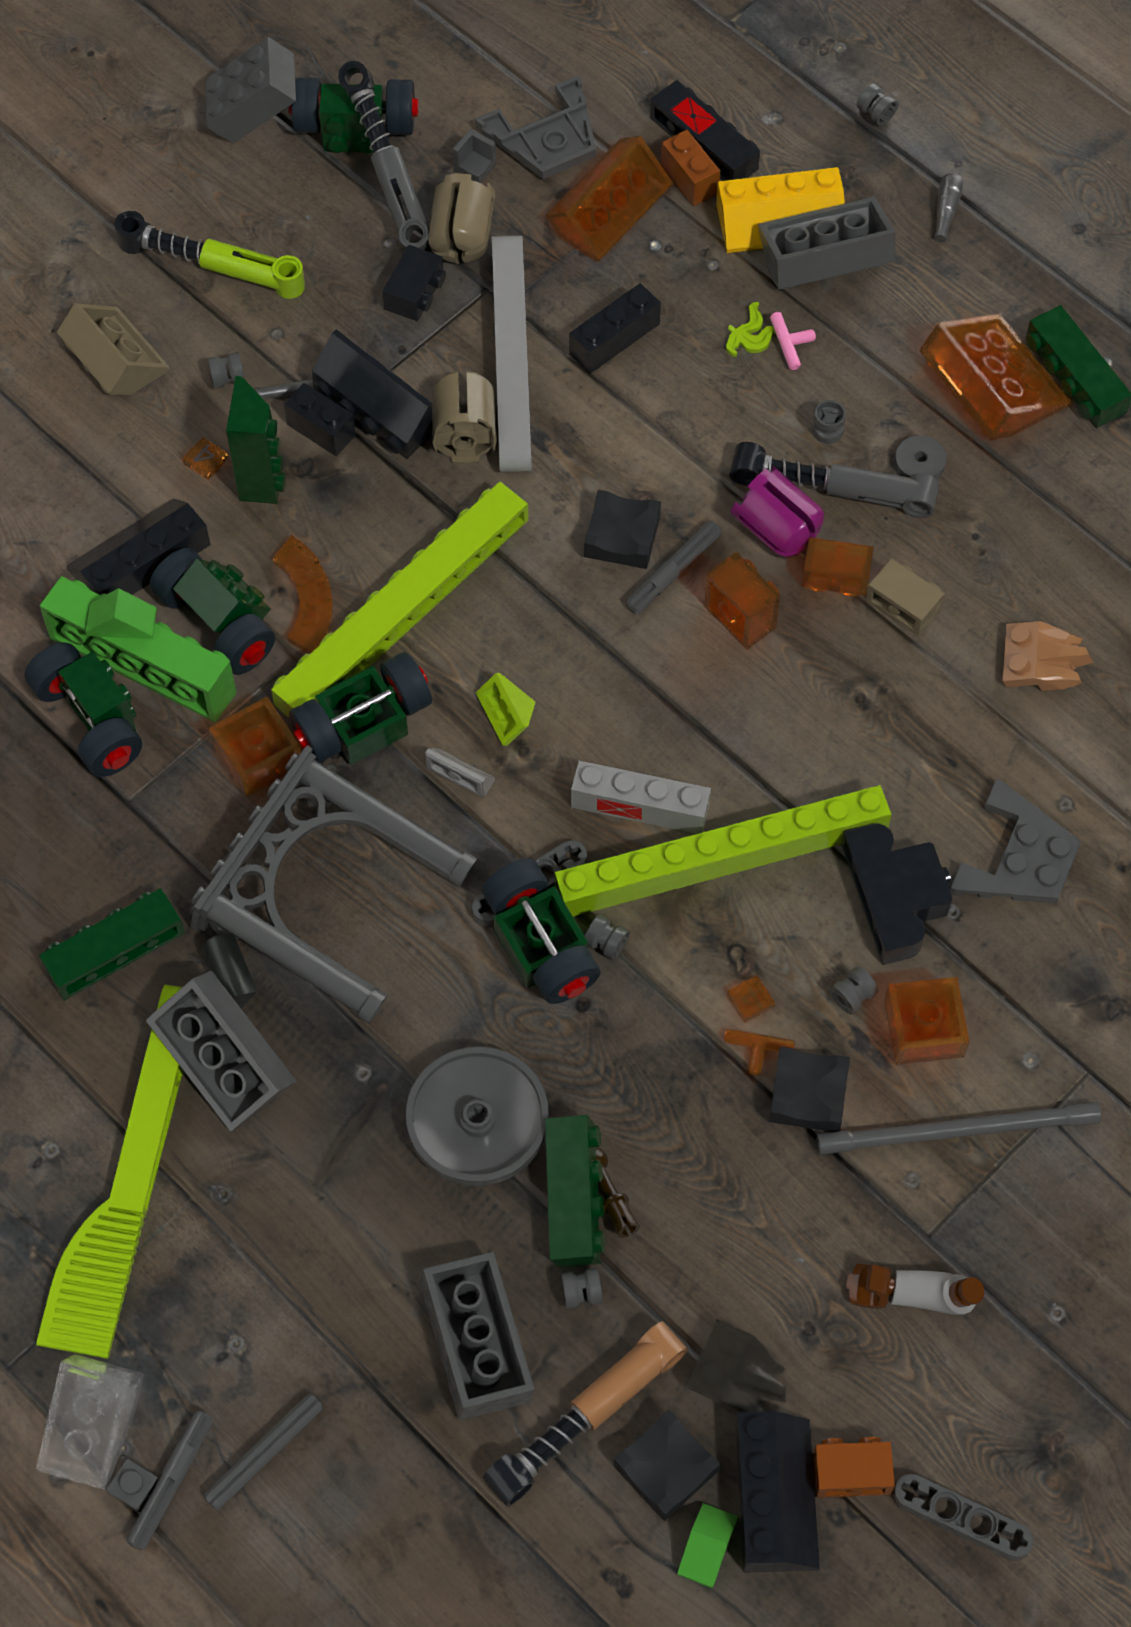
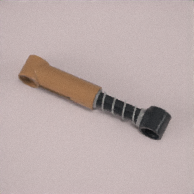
(654, 1354)

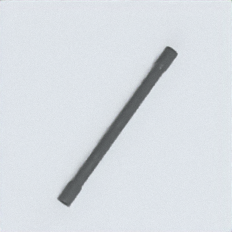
(848, 1140)

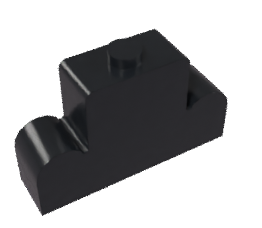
(896, 889)

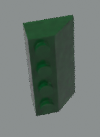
(254, 446)

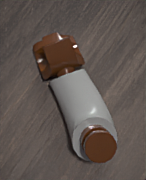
(921, 1289)

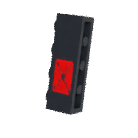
(680, 110)

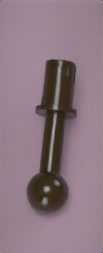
(615, 1203)

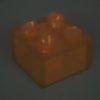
(742, 600)
(254, 745)
(926, 1020)

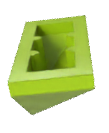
(506, 707)

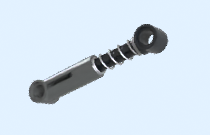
(386, 158)
(913, 494)

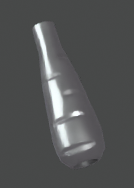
(948, 200)

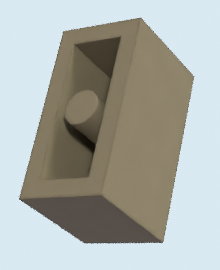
(905, 596)

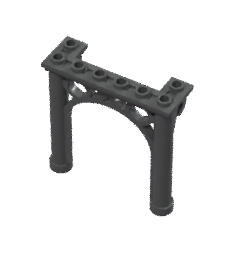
(323, 787)

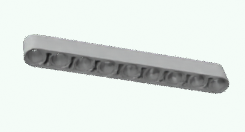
(511, 354)

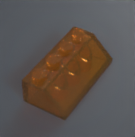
(610, 198)

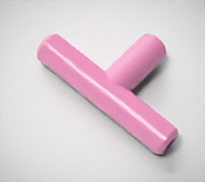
(788, 340)

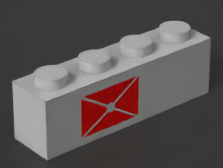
(640, 797)

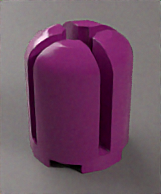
(779, 513)

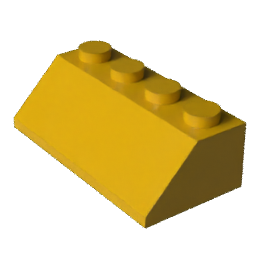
(766, 198)

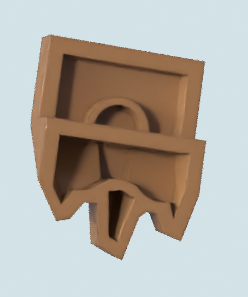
(1042, 656)

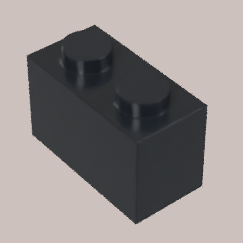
(413, 283)
(320, 419)

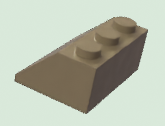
(111, 348)

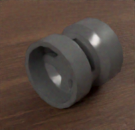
(877, 104)
(219, 372)
(829, 421)
(607, 937)
(854, 990)
(581, 1288)

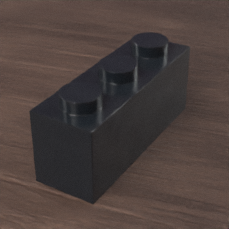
(614, 328)

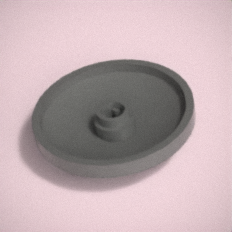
(477, 1116)

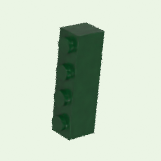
(1078, 366)
(111, 943)
(573, 1191)

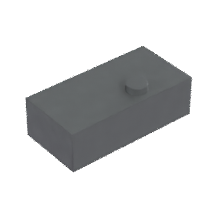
(476, 1336)

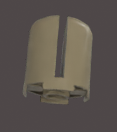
(461, 218)
(476, 424)

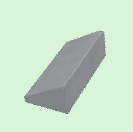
(458, 771)

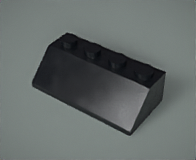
(373, 395)
(135, 552)
(776, 1492)

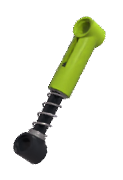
(281, 273)

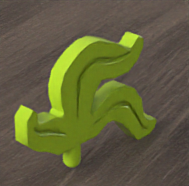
(743, 335)

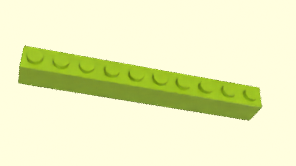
(405, 598)
(719, 851)

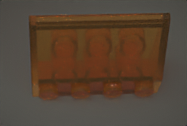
(993, 375)

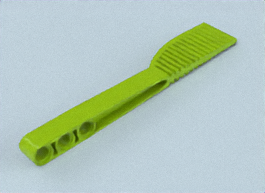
(99, 1259)

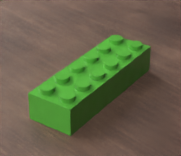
(166, 664)

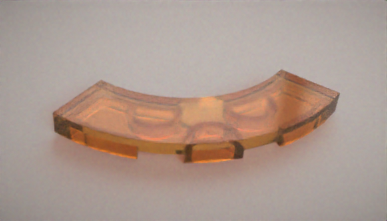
(313, 591)

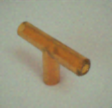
(758, 1045)

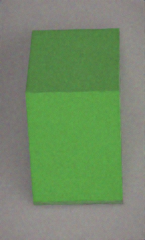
(121, 616)
(707, 1545)

